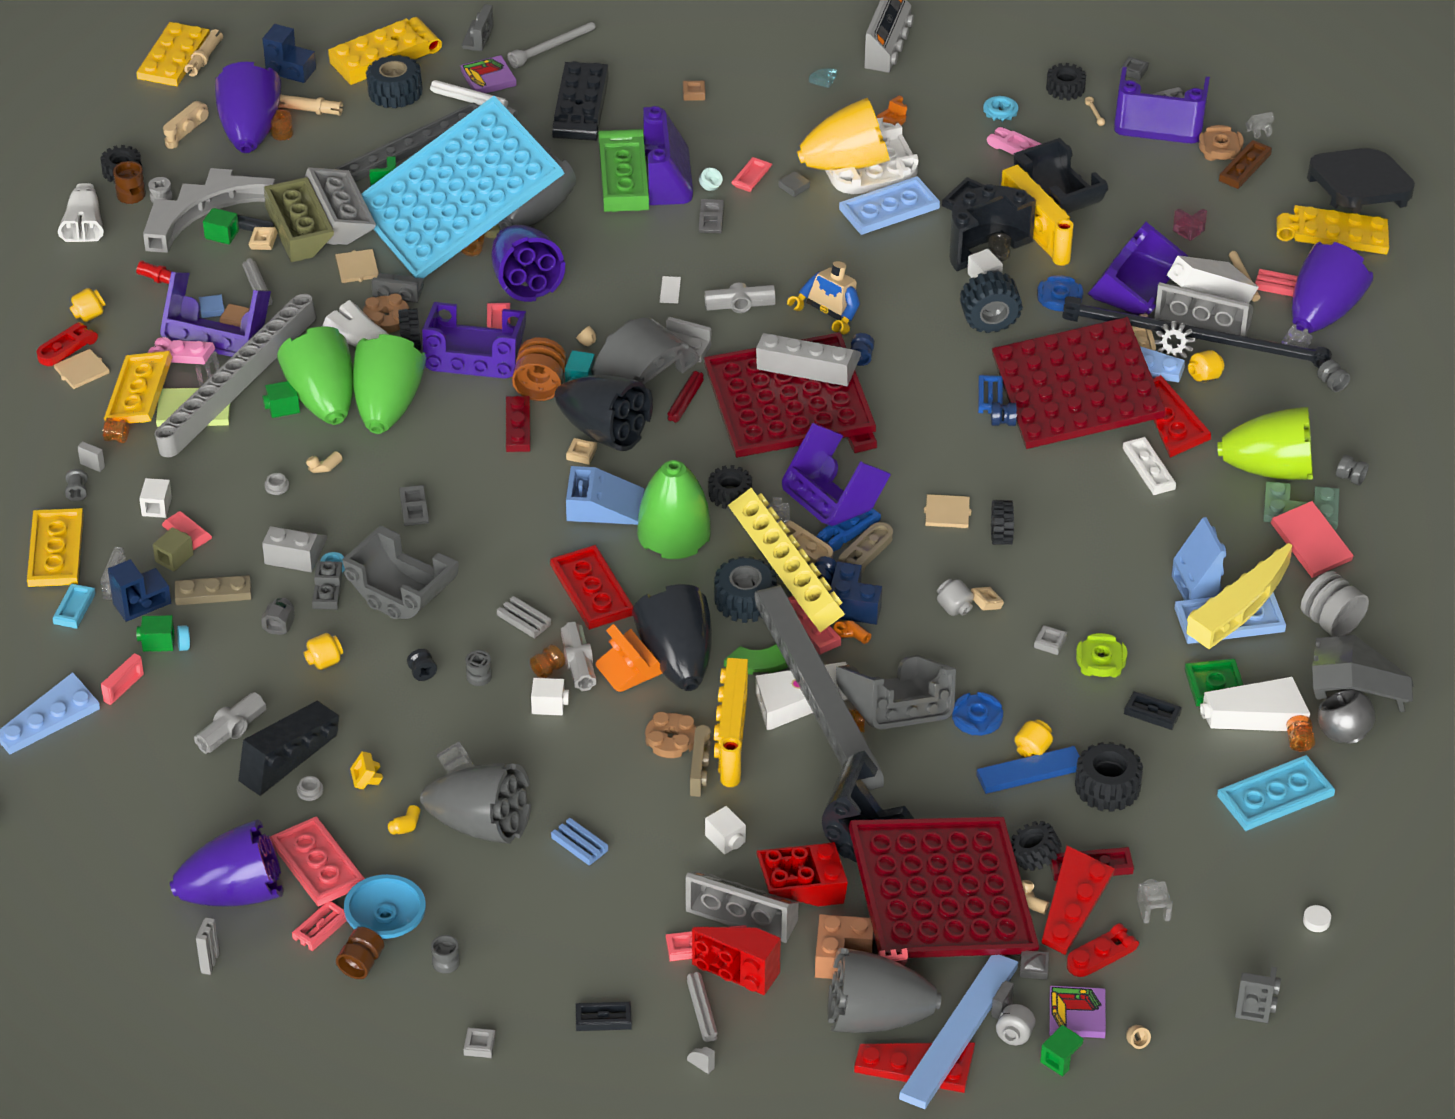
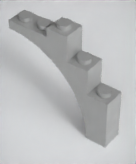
(195, 200)

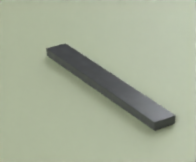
(405, 145)

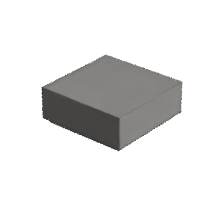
(91, 456)
(1050, 640)
(479, 1042)

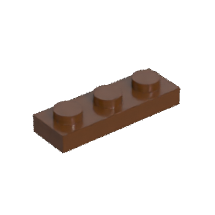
(1245, 164)

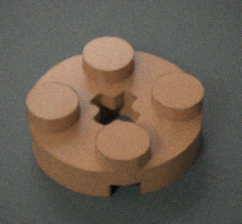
(1229, 148)
(390, 304)
(664, 723)

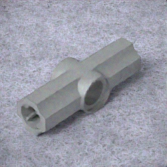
(739, 297)
(578, 656)
(230, 723)

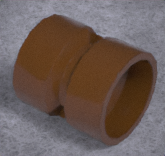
(129, 182)
(360, 952)

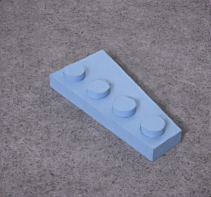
(1162, 364)

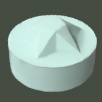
(710, 179)

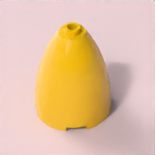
(845, 140)

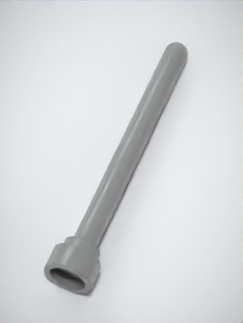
(518, 57)

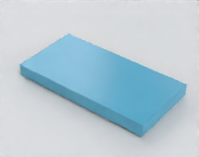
(1276, 792)

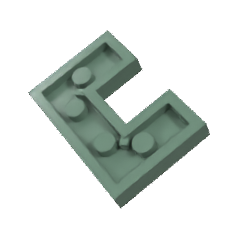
(1278, 501)

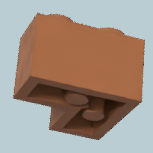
(837, 933)

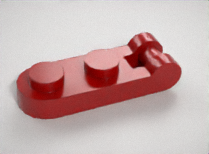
(65, 344)
(1101, 951)

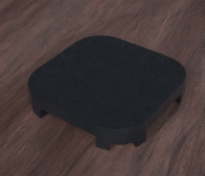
(1361, 178)

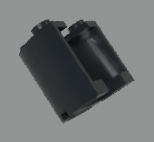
(1051, 169)
(988, 212)
(853, 801)

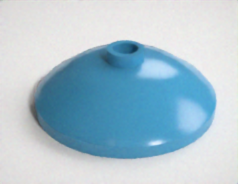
(385, 905)

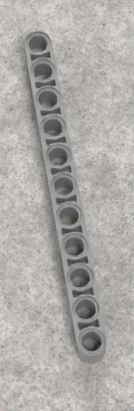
(234, 376)

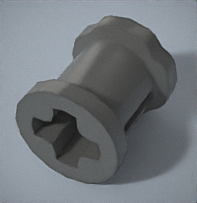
(76, 489)

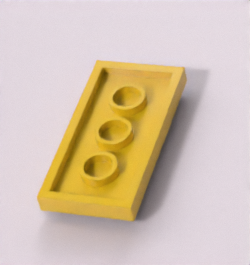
(172, 53)
(139, 387)
(55, 547)

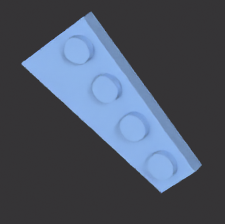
(48, 714)

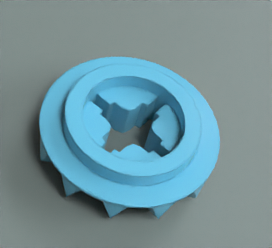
(1008, 106)

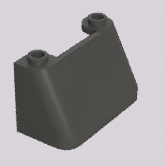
(917, 696)

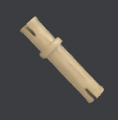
(200, 56)
(309, 104)

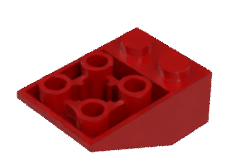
(805, 873)
(738, 955)

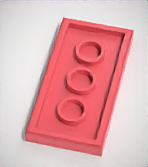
(316, 860)

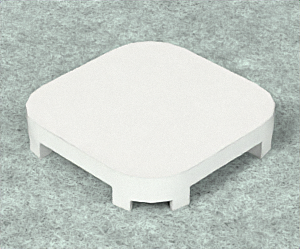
(901, 166)

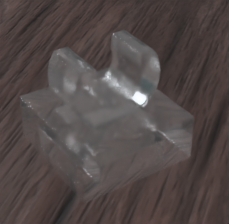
(1260, 121)
(1297, 338)
(780, 508)

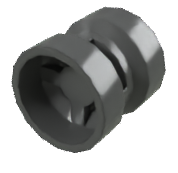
(1335, 377)
(1352, 469)
(478, 668)
(445, 954)

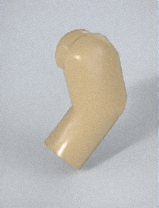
(326, 465)
(1034, 903)

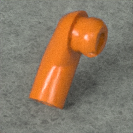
(851, 629)

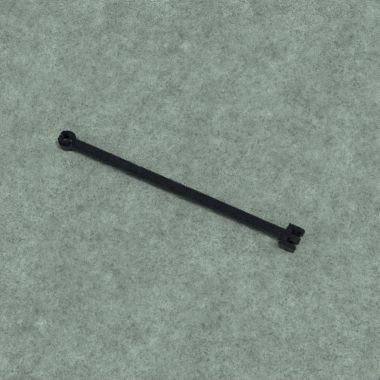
(1074, 309)

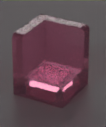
(1188, 225)

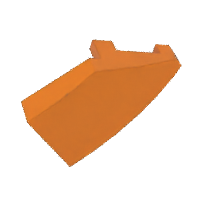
(895, 113)

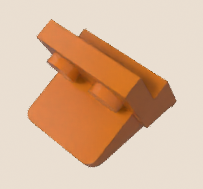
(628, 661)

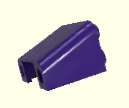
(471, 348)

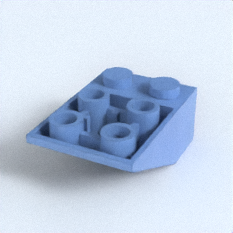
(601, 497)
(1199, 563)

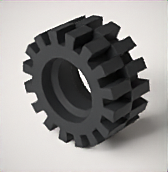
(1066, 81)
(114, 157)
(410, 326)
(728, 477)
(1002, 522)
(1035, 845)

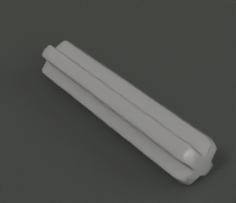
(254, 276)
(702, 1007)

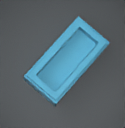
(74, 606)

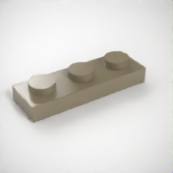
(212, 590)

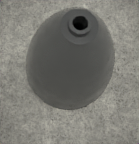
(545, 201)
(481, 801)
(877, 994)

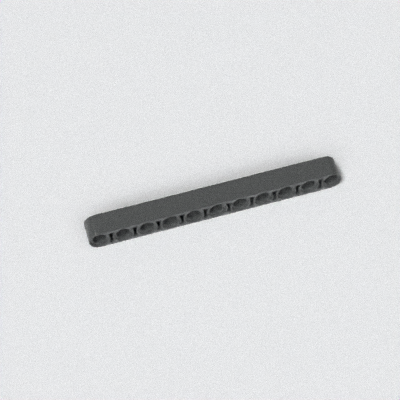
(813, 679)

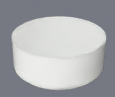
(1317, 918)

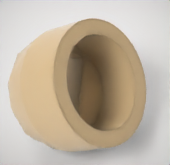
(587, 336)
(1142, 1033)

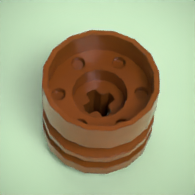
(539, 368)

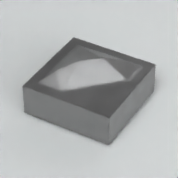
(1034, 964)
(1002, 999)

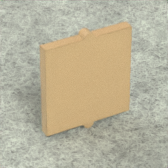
(357, 266)
(81, 368)
(947, 511)

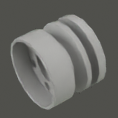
(1334, 604)

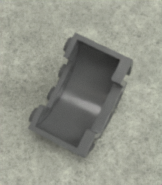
(643, 351)
(394, 580)

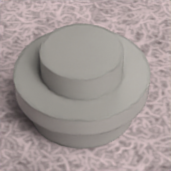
(276, 484)
(309, 788)

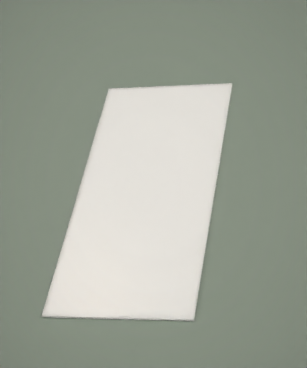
(670, 289)

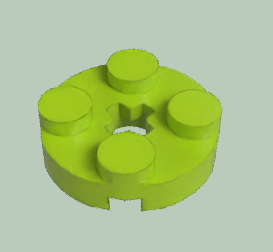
(1092, 664)

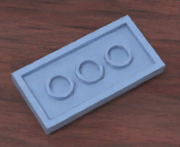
(889, 205)
(1264, 621)

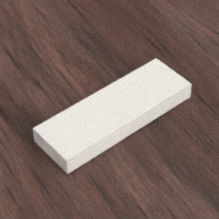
(1149, 466)

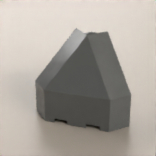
(1353, 664)

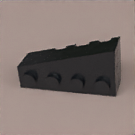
(285, 745)

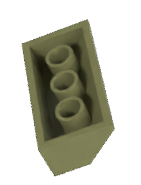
(298, 218)

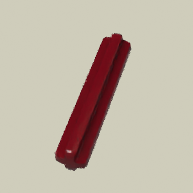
(685, 396)

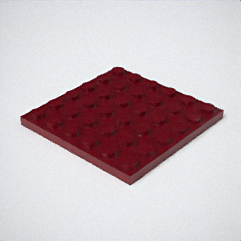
(1078, 382)
(775, 409)
(943, 886)

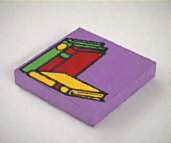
(488, 75)
(1078, 1010)

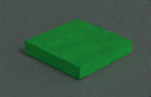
(1212, 676)

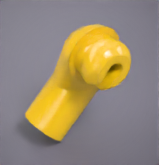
(405, 823)

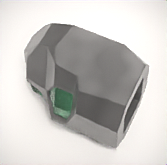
(278, 616)

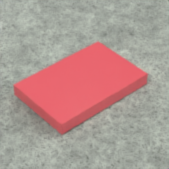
(1312, 539)

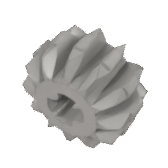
(1180, 334)

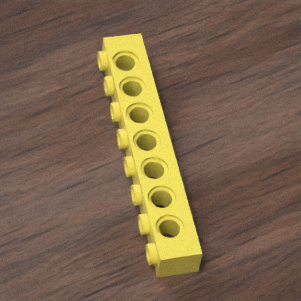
(786, 560)

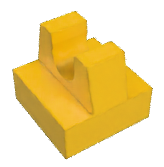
(364, 771)

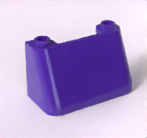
(667, 159)
(1136, 272)

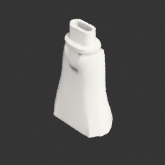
(82, 216)
(353, 323)

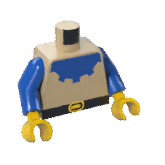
(831, 293)

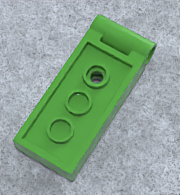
(623, 170)

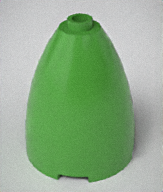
(320, 372)
(385, 379)
(674, 513)

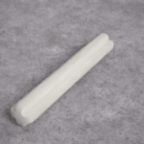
(462, 93)

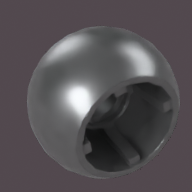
(1346, 716)

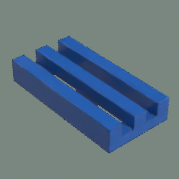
(987, 406)

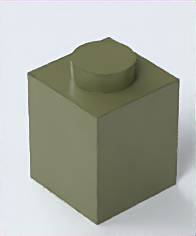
(173, 549)

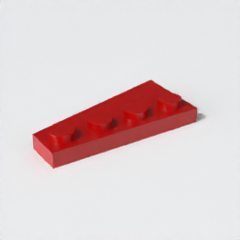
(1180, 427)
(1075, 896)
(900, 1060)

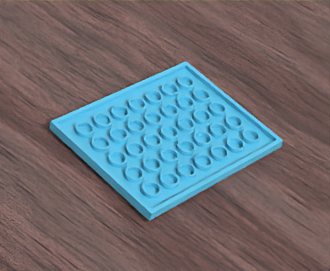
(458, 187)

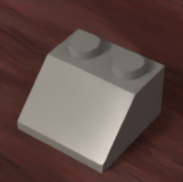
(292, 548)

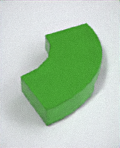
(760, 660)

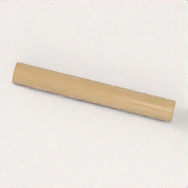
(1237, 263)

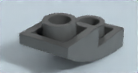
(327, 585)

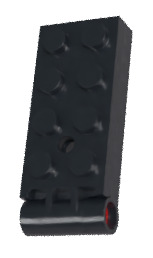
(580, 101)

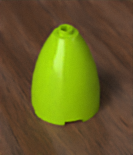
(1271, 445)

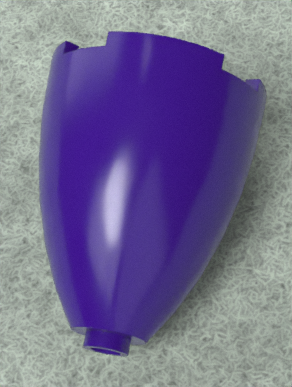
(247, 102)
(526, 256)
(1328, 286)
(231, 870)

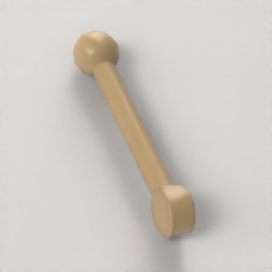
(1089, 101)

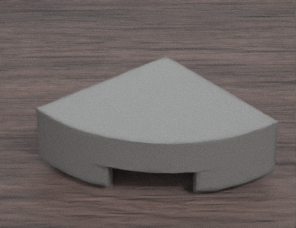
(703, 1059)

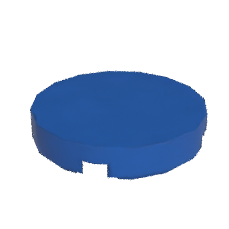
(1056, 289)
(977, 713)

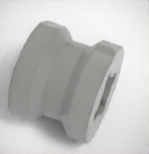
(160, 189)

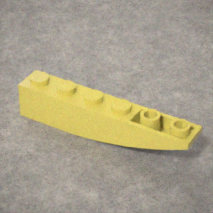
(1238, 601)

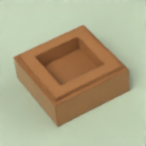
(693, 90)
(233, 315)

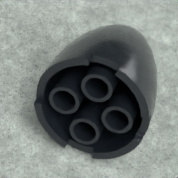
(607, 408)
(677, 632)

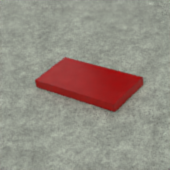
(592, 587)

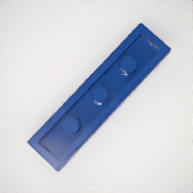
(1028, 770)

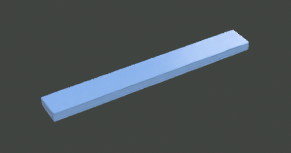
(957, 1032)

